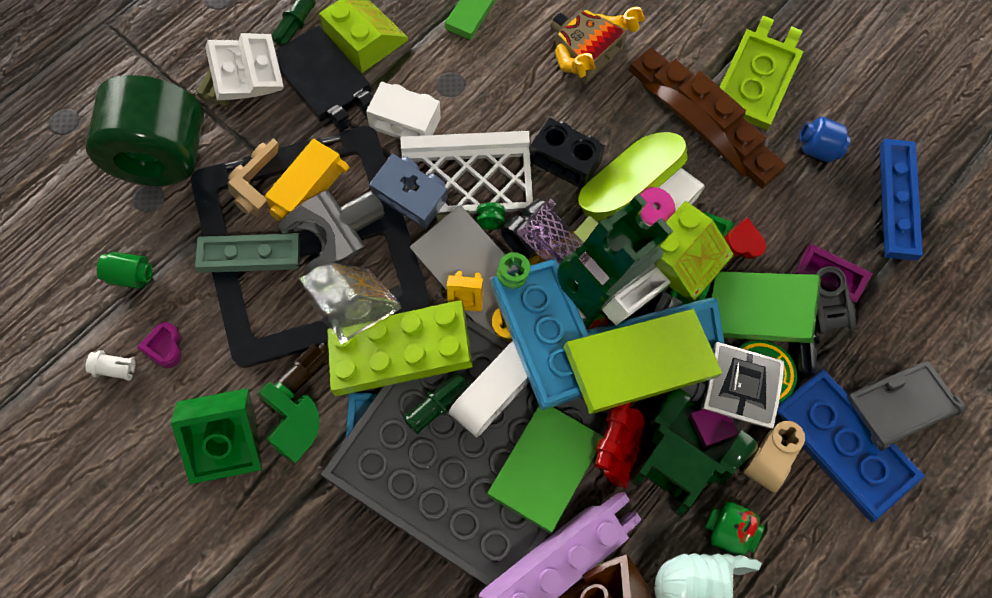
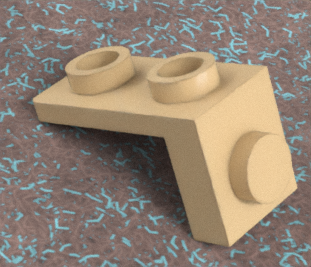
(246, 196)

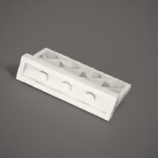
(474, 147)

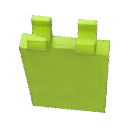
(762, 72)

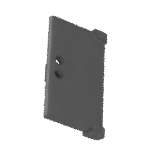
(913, 403)

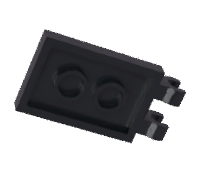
(323, 77)

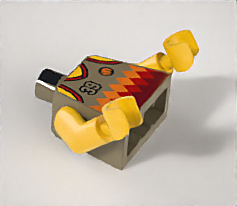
(591, 40)

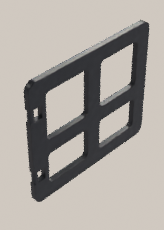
(211, 180)

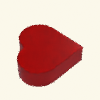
(745, 240)

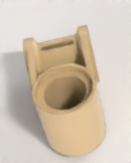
(772, 460)

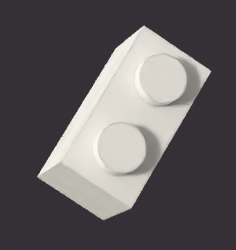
(402, 112)

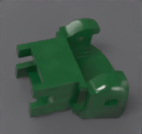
(622, 249)
(679, 461)

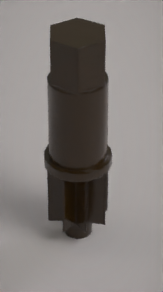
(302, 369)

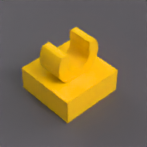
(466, 289)

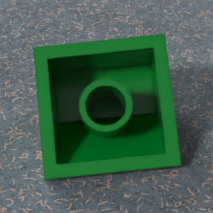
(217, 436)

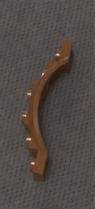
(709, 114)

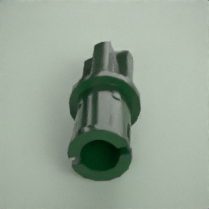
(292, 21)
(435, 403)

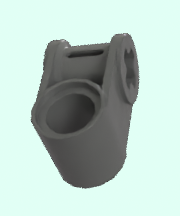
(834, 303)

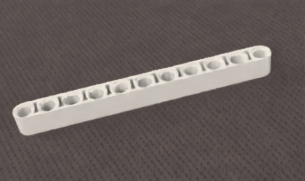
(506, 375)

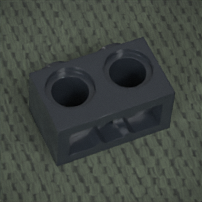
(562, 159)

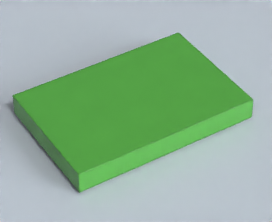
(767, 305)
(545, 467)

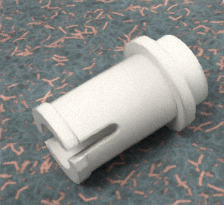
(111, 366)

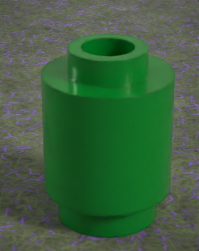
(124, 269)

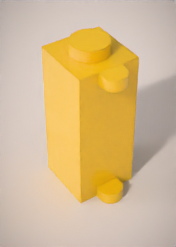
(306, 177)

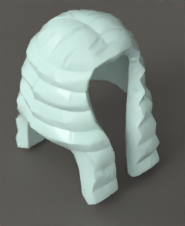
(701, 575)

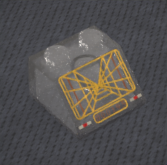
(348, 298)

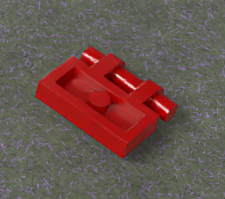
(620, 444)

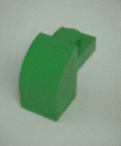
(299, 423)

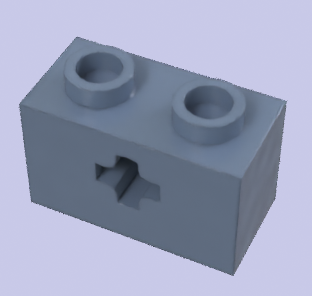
(417, 206)

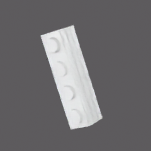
(635, 296)

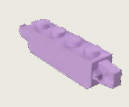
(567, 553)

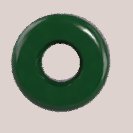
(145, 130)

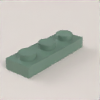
(248, 253)

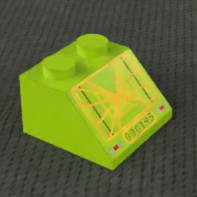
(361, 32)
(692, 252)

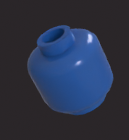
(824, 139)

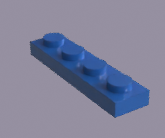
(900, 200)

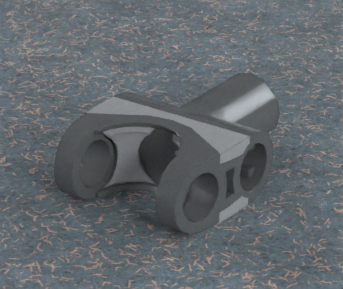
(334, 224)

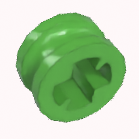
(516, 281)

